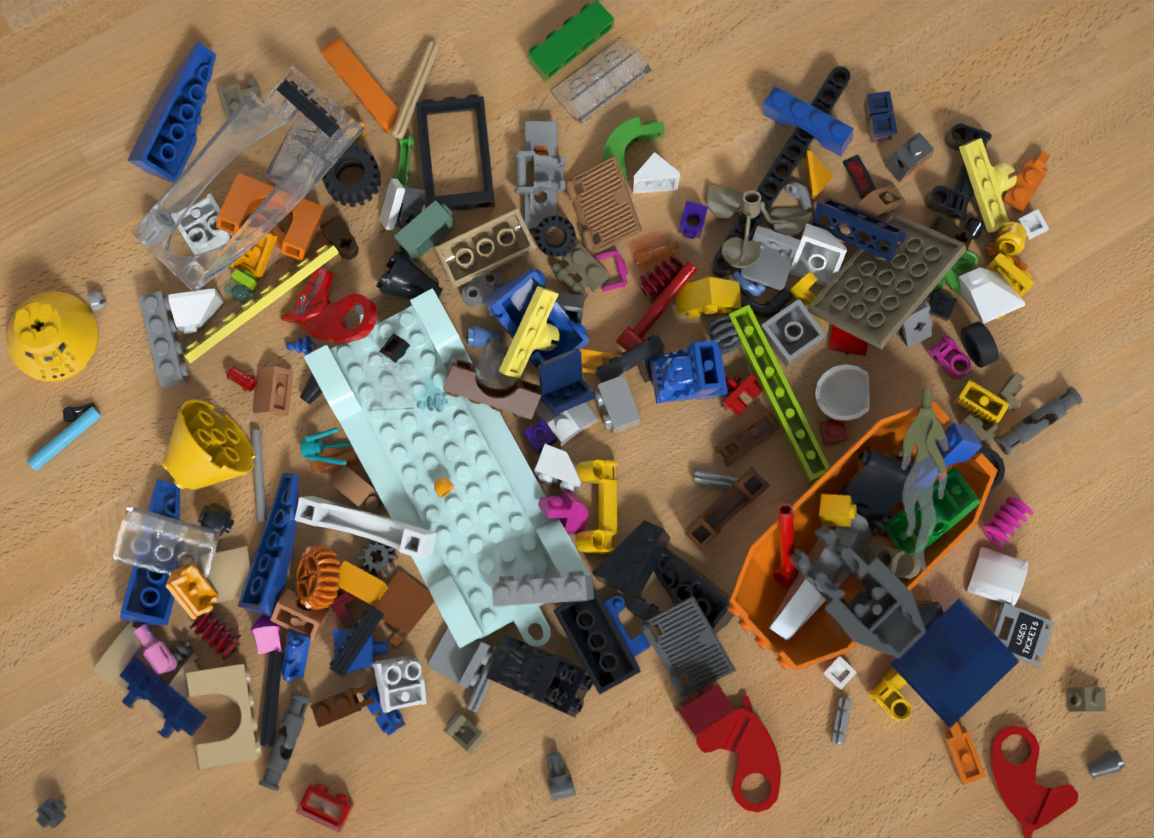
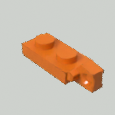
(1027, 183)
(964, 754)

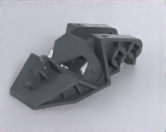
(880, 614)

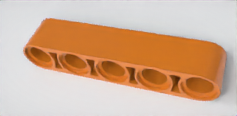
(361, 84)

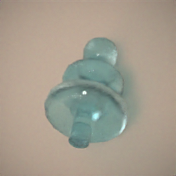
(239, 292)
(433, 402)

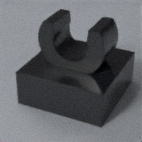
(941, 305)

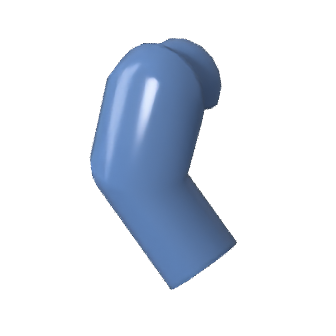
(755, 289)

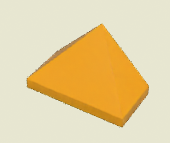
(817, 174)

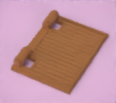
(604, 205)

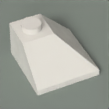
(819, 254)
(988, 294)
(194, 309)
(567, 423)

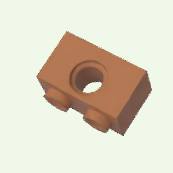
(298, 618)

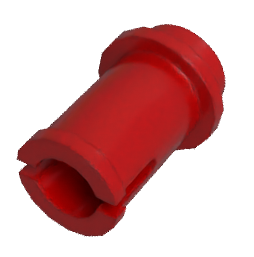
(244, 380)

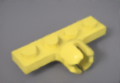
(988, 183)
(532, 333)

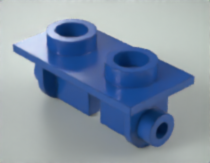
(295, 656)
(389, 721)

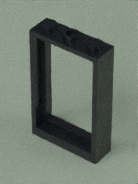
(461, 201)

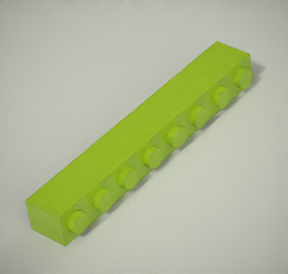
(779, 395)

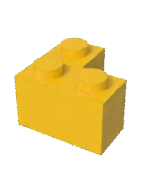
(708, 297)

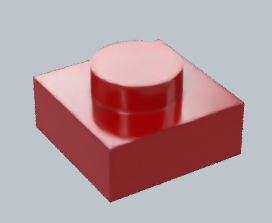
(832, 431)

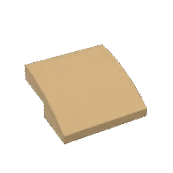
(229, 572)

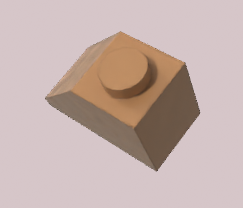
(881, 201)

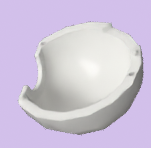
(844, 393)

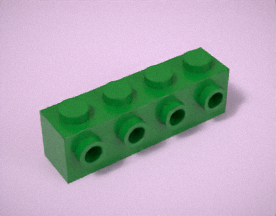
(570, 40)

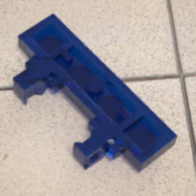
(148, 685)

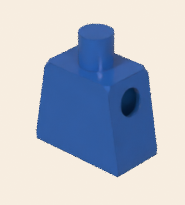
(366, 655)

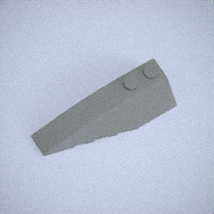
(802, 597)

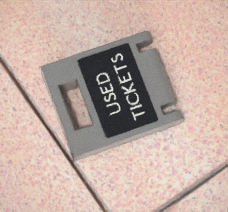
(1026, 633)

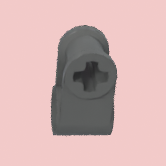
(411, 205)

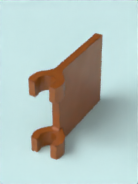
(403, 605)

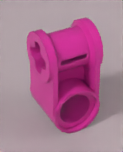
(950, 356)

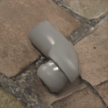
(801, 193)

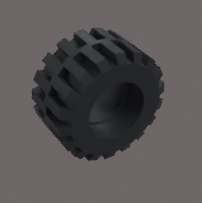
(363, 189)

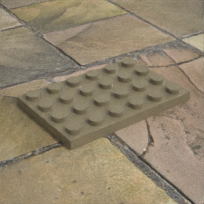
(878, 295)

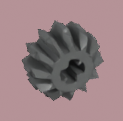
(723, 330)
(379, 565)

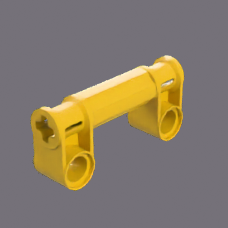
(604, 475)
(891, 696)

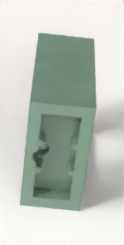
(425, 231)

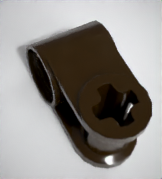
(951, 230)
(339, 235)

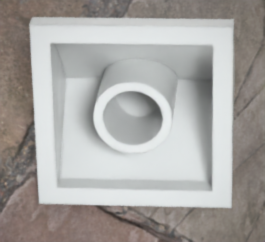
(656, 176)

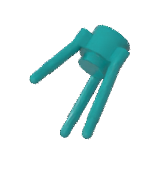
(312, 447)

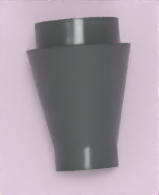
(1106, 764)

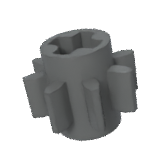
(51, 813)

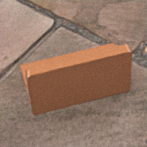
(273, 391)

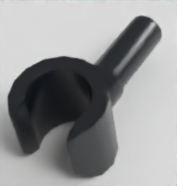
(69, 413)

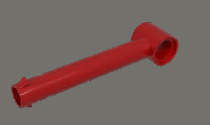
(630, 336)
(786, 572)

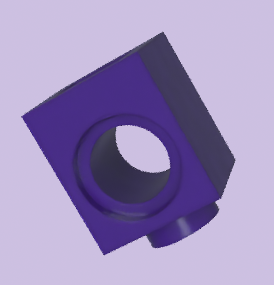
(692, 210)
(539, 435)

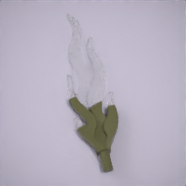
(927, 466)

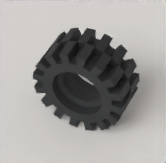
(569, 236)

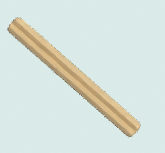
(415, 90)

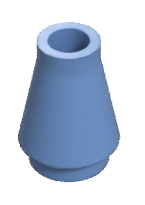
(478, 336)

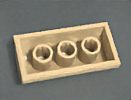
(485, 248)

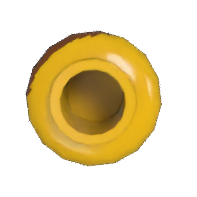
(1011, 238)

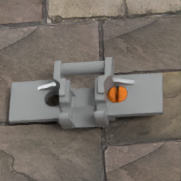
(548, 171)

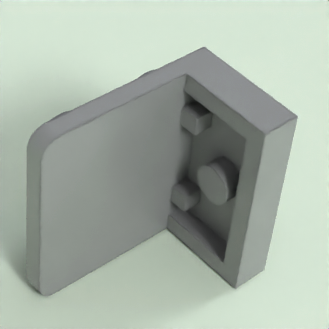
(775, 258)
(460, 663)

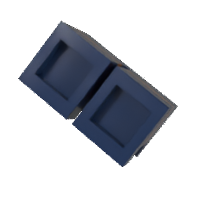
(879, 116)

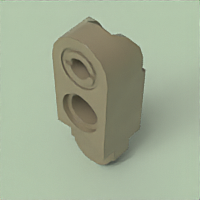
(898, 562)

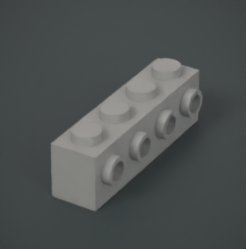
(163, 340)
(542, 590)

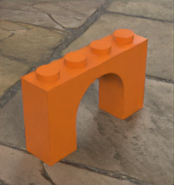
(249, 193)

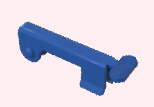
(636, 645)

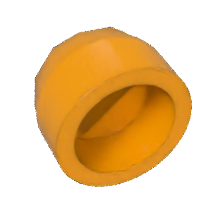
(443, 486)

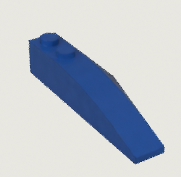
(173, 123)
(274, 551)
(147, 596)

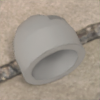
(95, 300)

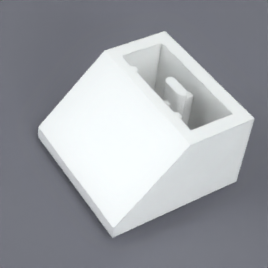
(557, 468)

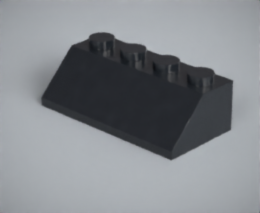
(597, 642)

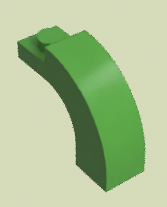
(628, 134)

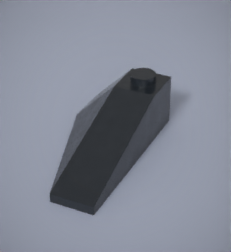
(685, 581)

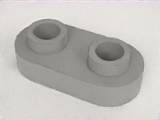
(482, 287)

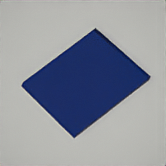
(955, 663)

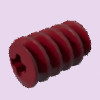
(660, 278)
(216, 634)

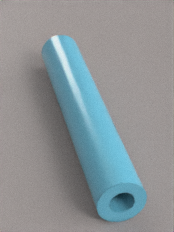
(64, 438)

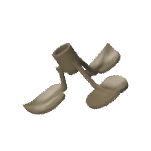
(726, 201)

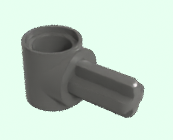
(560, 784)

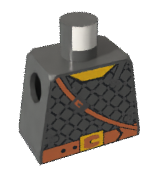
(911, 154)

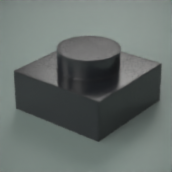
(394, 348)

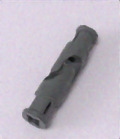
(1036, 422)
(287, 736)

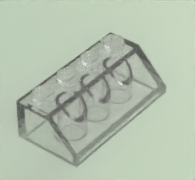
(601, 80)
(164, 543)

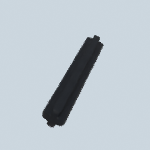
(271, 699)

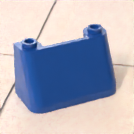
(510, 304)

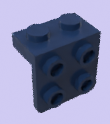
(563, 383)

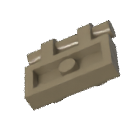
(233, 95)
(587, 269)

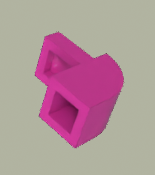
(567, 509)

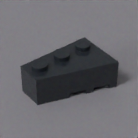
(633, 560)

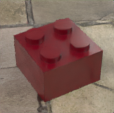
(704, 709)

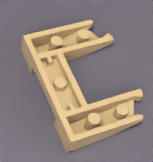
(123, 651)

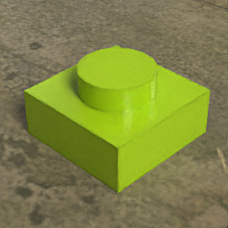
(245, 278)

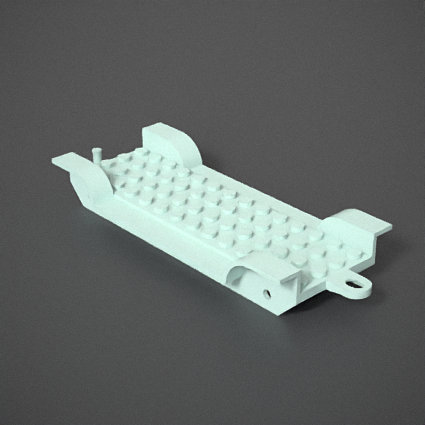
(491, 515)

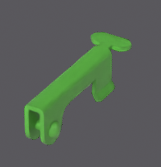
(405, 156)

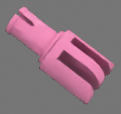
(155, 651)

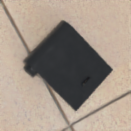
(876, 484)

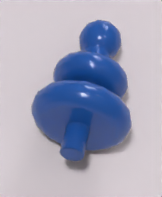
(302, 345)

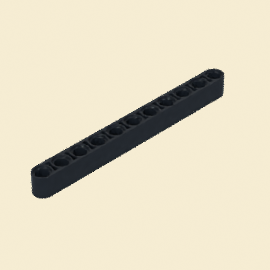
(786, 162)

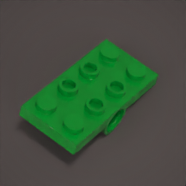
(955, 504)

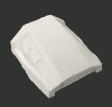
(200, 227)
(998, 576)
(399, 682)

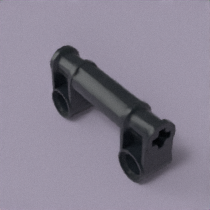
(956, 201)

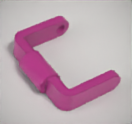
(621, 266)

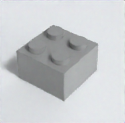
(792, 333)
(618, 405)

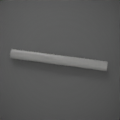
(259, 477)

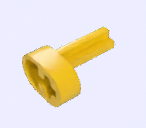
(801, 289)

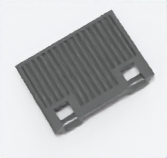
(687, 646)

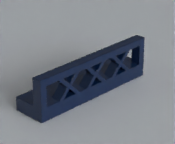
(863, 221)

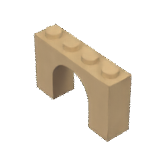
(232, 683)

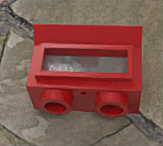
(325, 807)

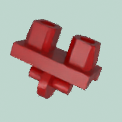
(749, 386)

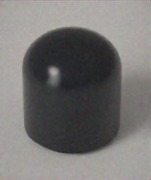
(975, 227)

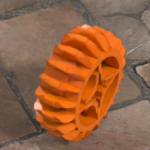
(317, 577)

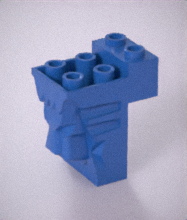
(689, 373)

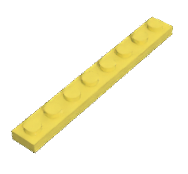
(253, 307)

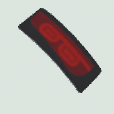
(859, 176)

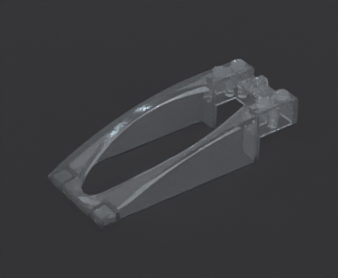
(243, 128)

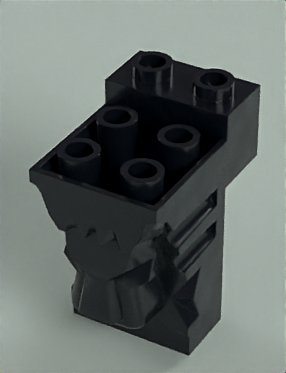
(540, 676)

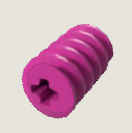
(1005, 519)

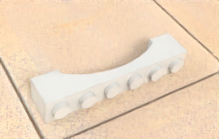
(399, 535)

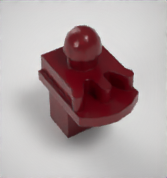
(340, 608)

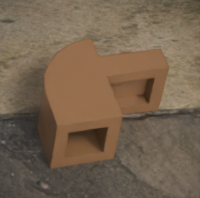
(356, 490)

